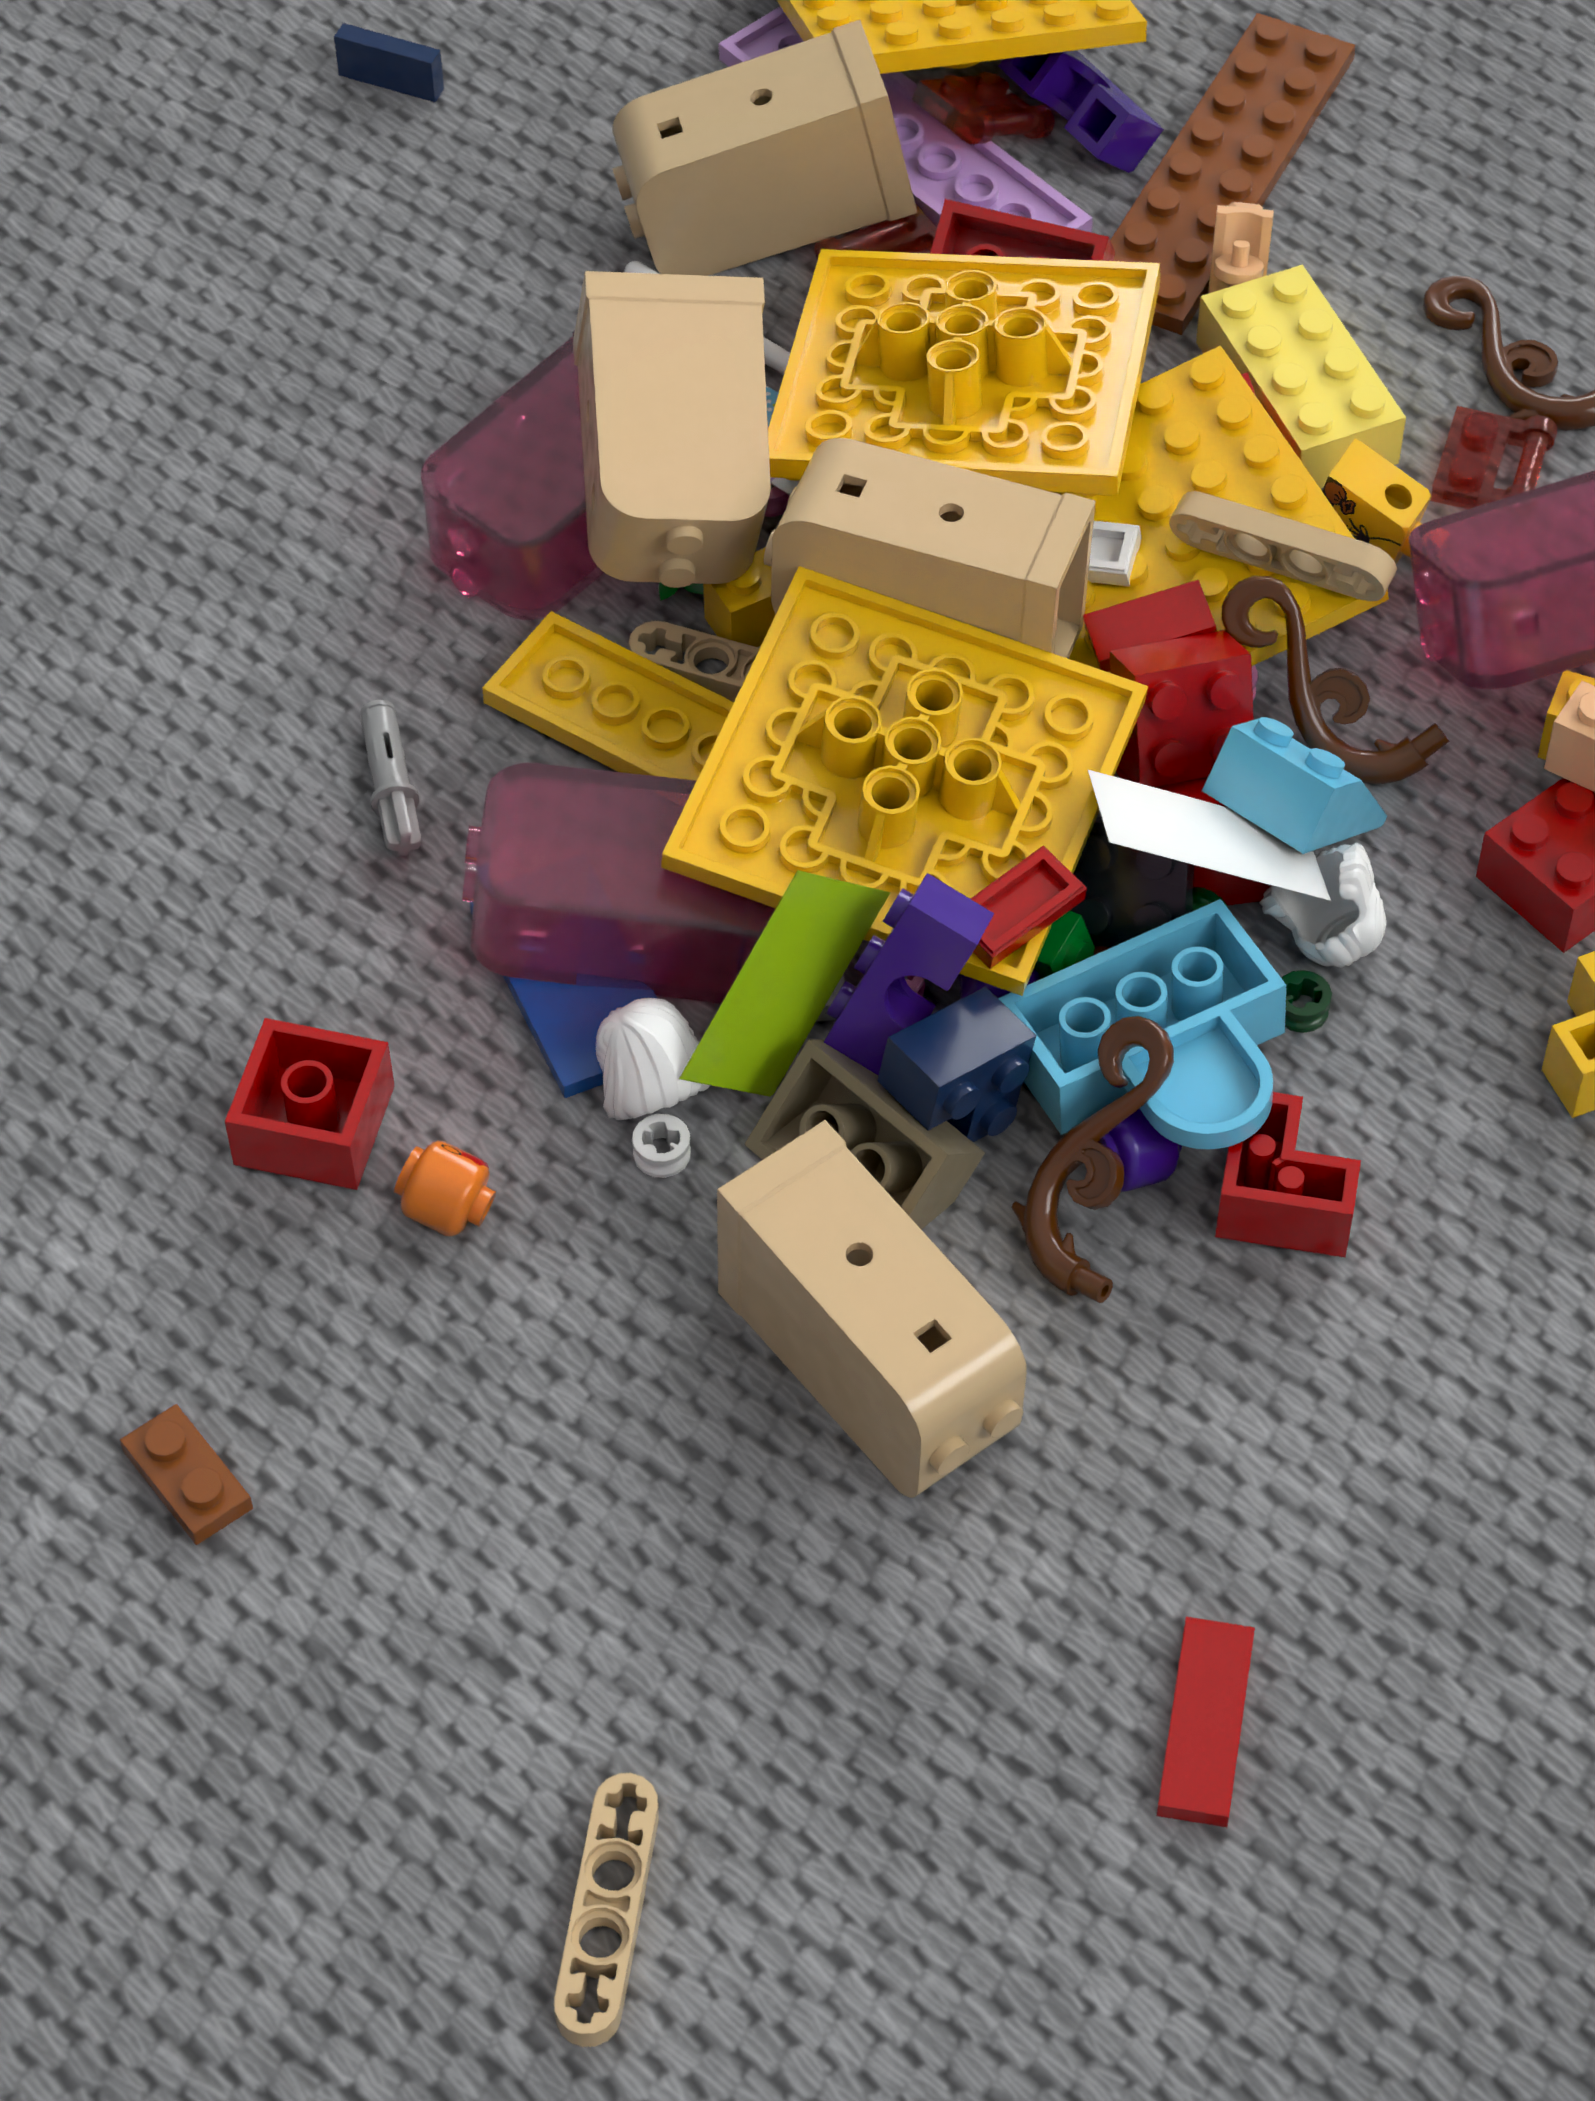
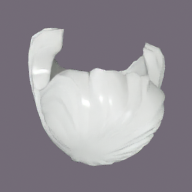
(1336, 929)
(643, 1056)

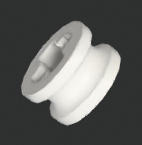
(645, 1153)

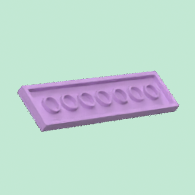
(935, 157)

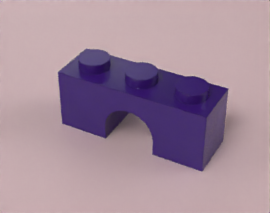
(1093, 105)
(928, 939)

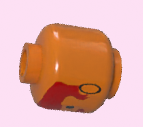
(444, 1188)

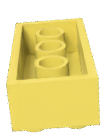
(1303, 368)

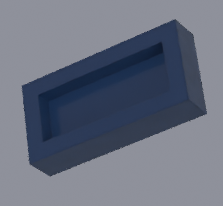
(389, 62)

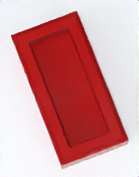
(1149, 619)
(1025, 904)

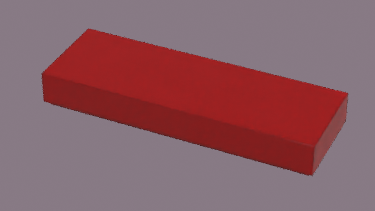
(1206, 1722)

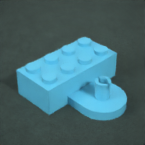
(1203, 988)

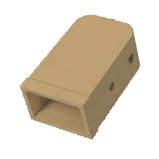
(762, 156)
(673, 424)
(940, 541)
(867, 1311)

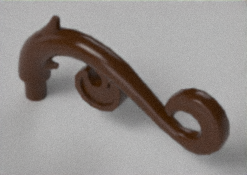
(1499, 362)
(1391, 760)
(1105, 1170)

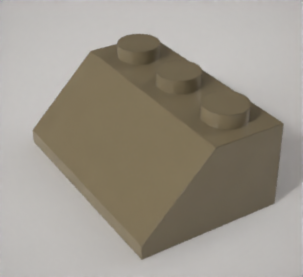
(914, 1165)

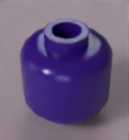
(1144, 1152)

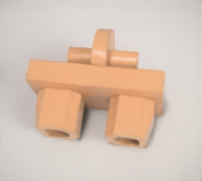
(1240, 244)

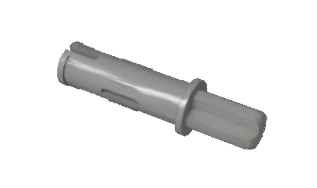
(393, 794)

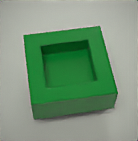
(1065, 945)

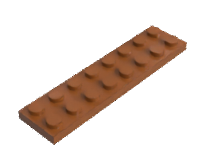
(1229, 154)

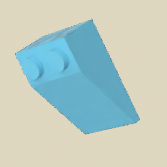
(1289, 788)

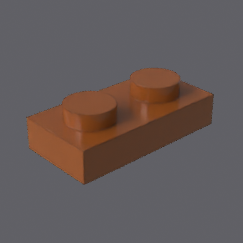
(186, 1474)

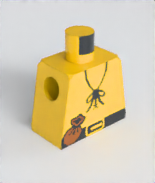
(1376, 499)

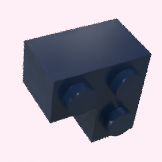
(961, 1066)

